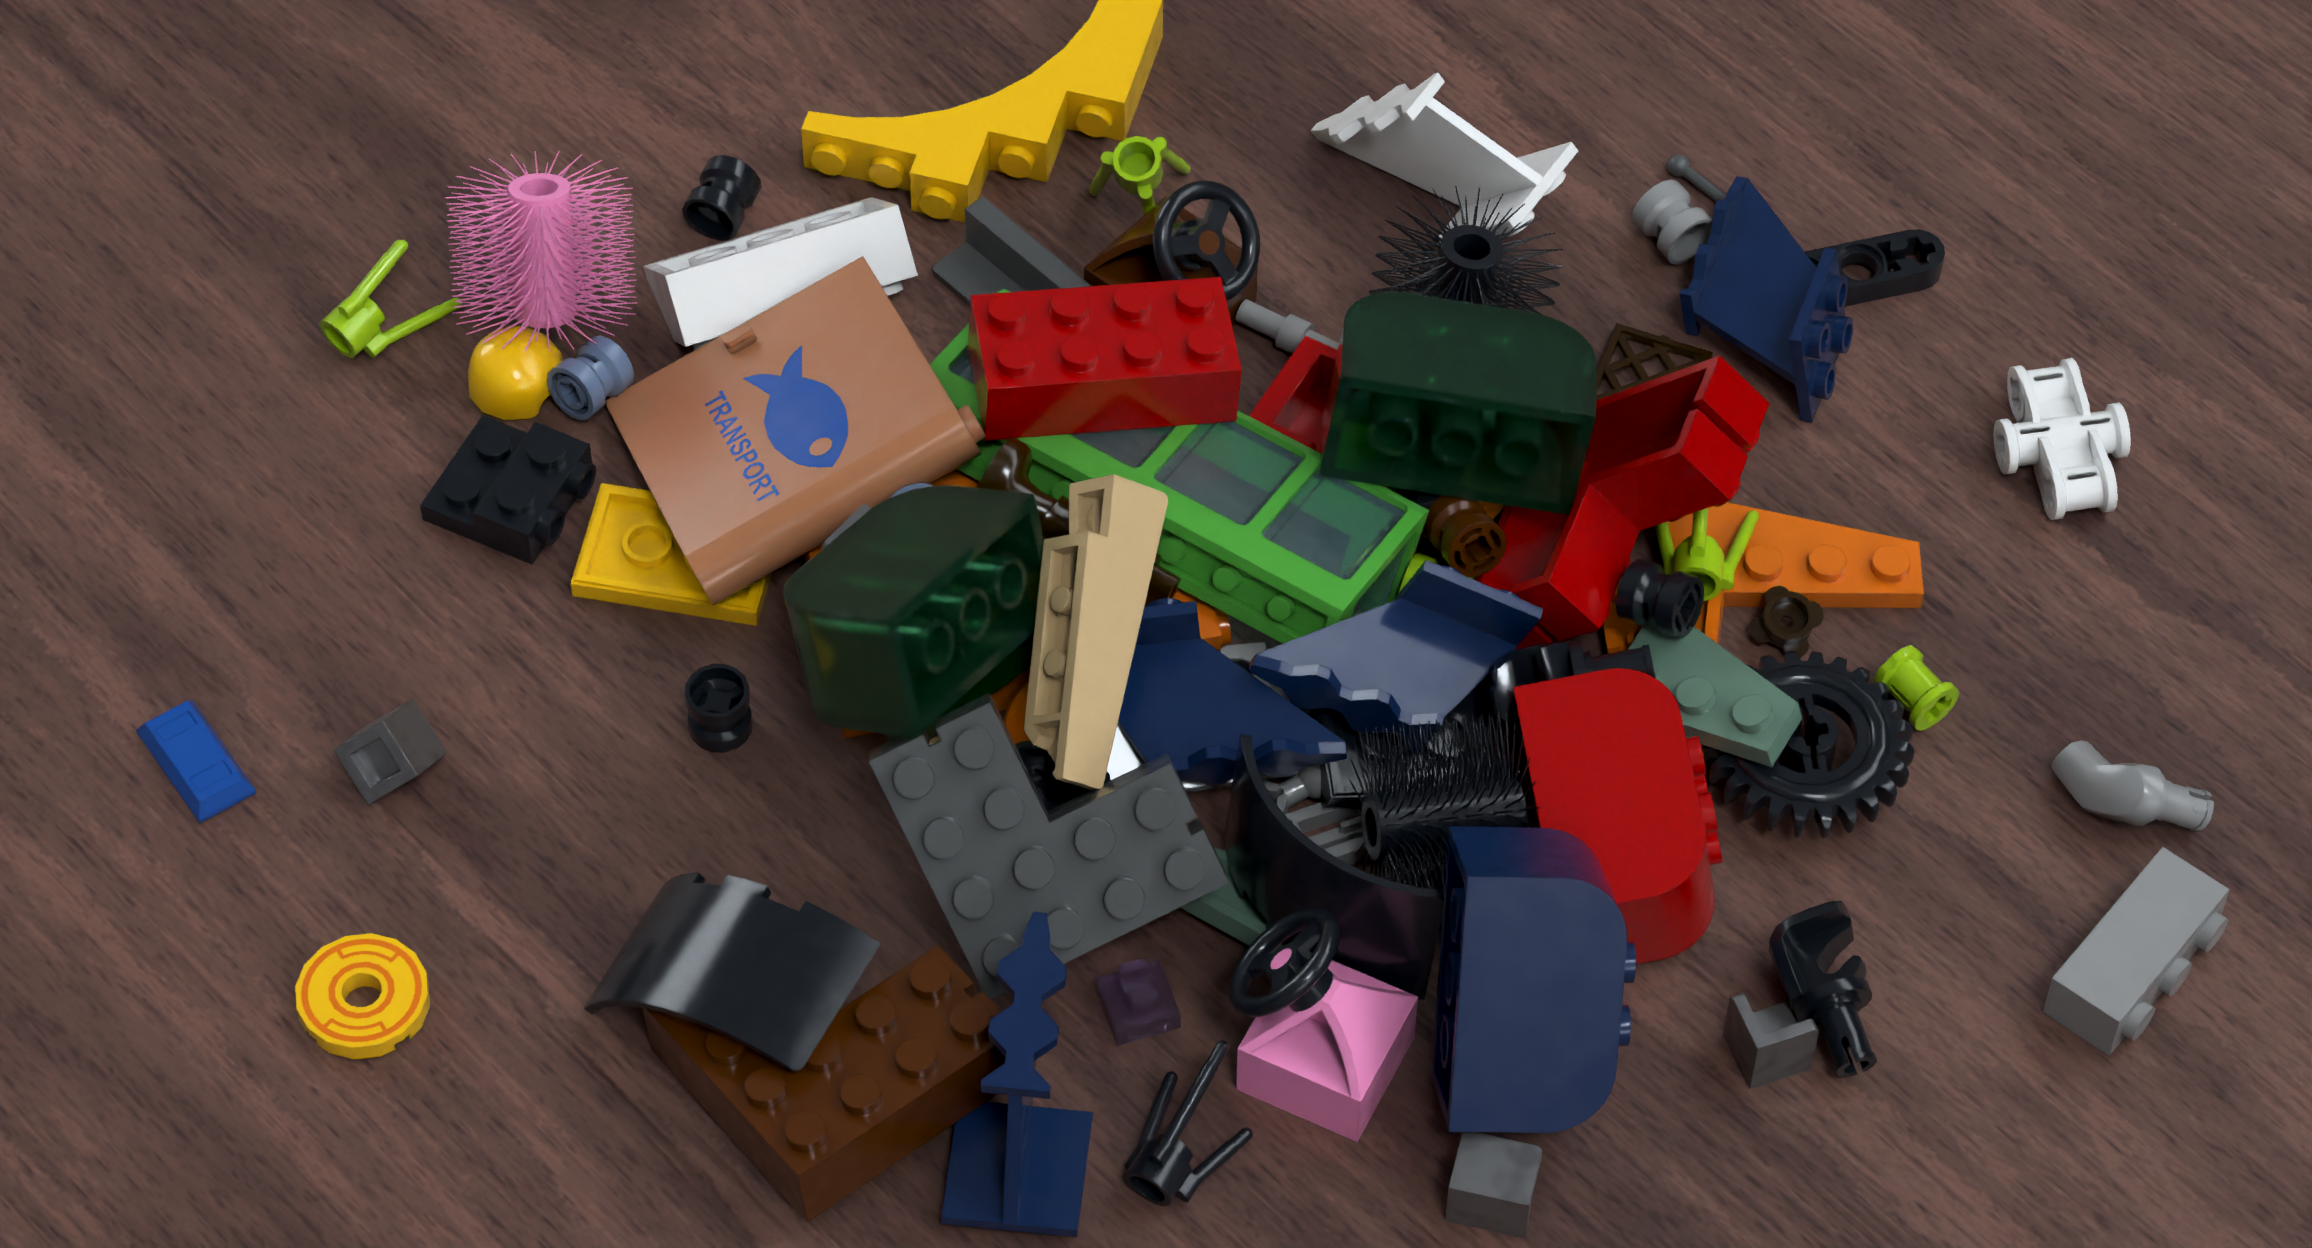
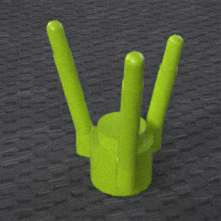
(1138, 167)
(357, 319)
(1702, 555)

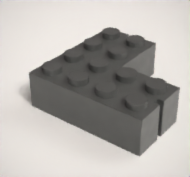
(1001, 855)

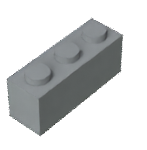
(2138, 952)

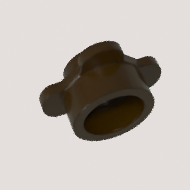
(1781, 604)

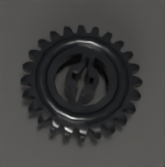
(1811, 788)

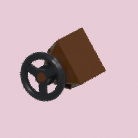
(1179, 246)

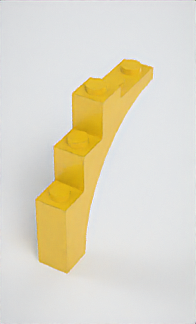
(1016, 131)

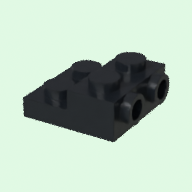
(511, 487)

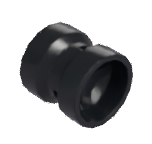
(720, 200)
(1661, 598)
(718, 708)

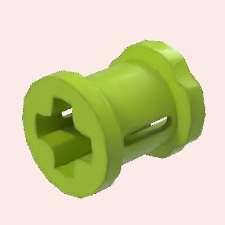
(1917, 687)

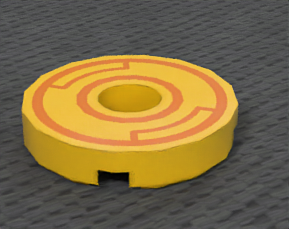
(358, 963)

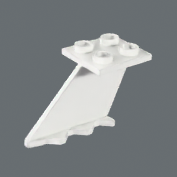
(1438, 150)

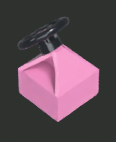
(1323, 1032)

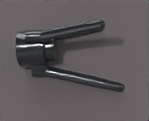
(1161, 1165)

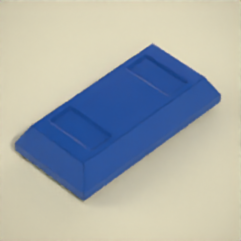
(195, 761)

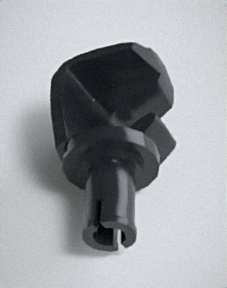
(1552, 662)
(1802, 954)

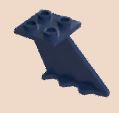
(1769, 296)
(1404, 657)
(1198, 702)
(1016, 1160)

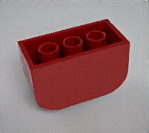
(1632, 789)

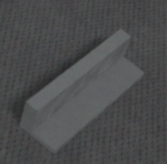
(1000, 257)

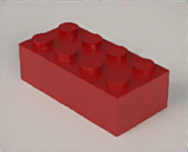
(1103, 358)

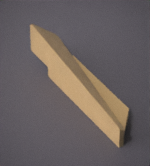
(1090, 622)

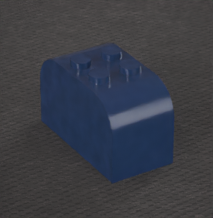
(1527, 982)

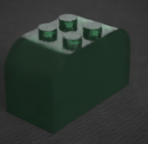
(1460, 401)
(915, 605)

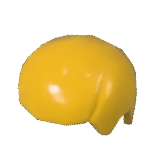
(508, 379)

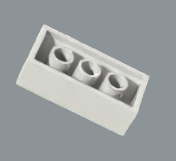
(739, 278)

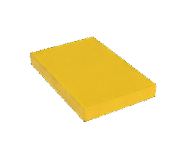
(638, 563)

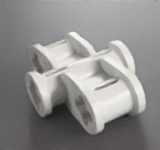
(2062, 439)

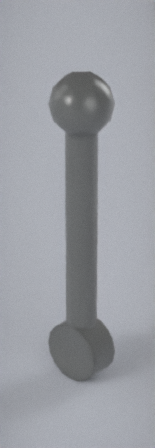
(1680, 166)

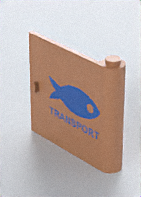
(790, 428)

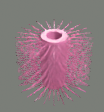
(541, 250)

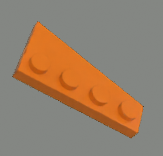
(1815, 559)

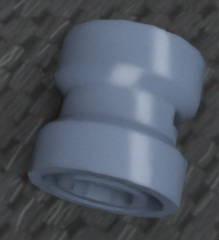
(585, 382)

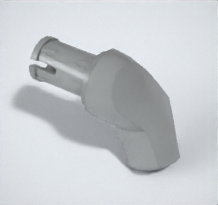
(2129, 790)

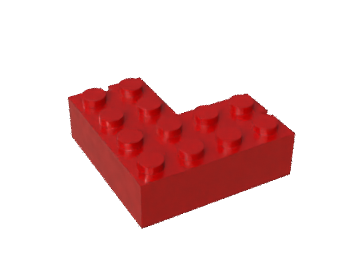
(1648, 463)

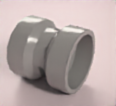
(1671, 219)

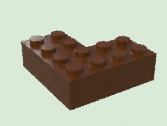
(871, 1093)

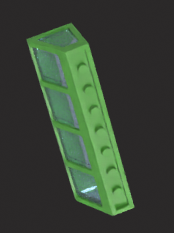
(1243, 513)

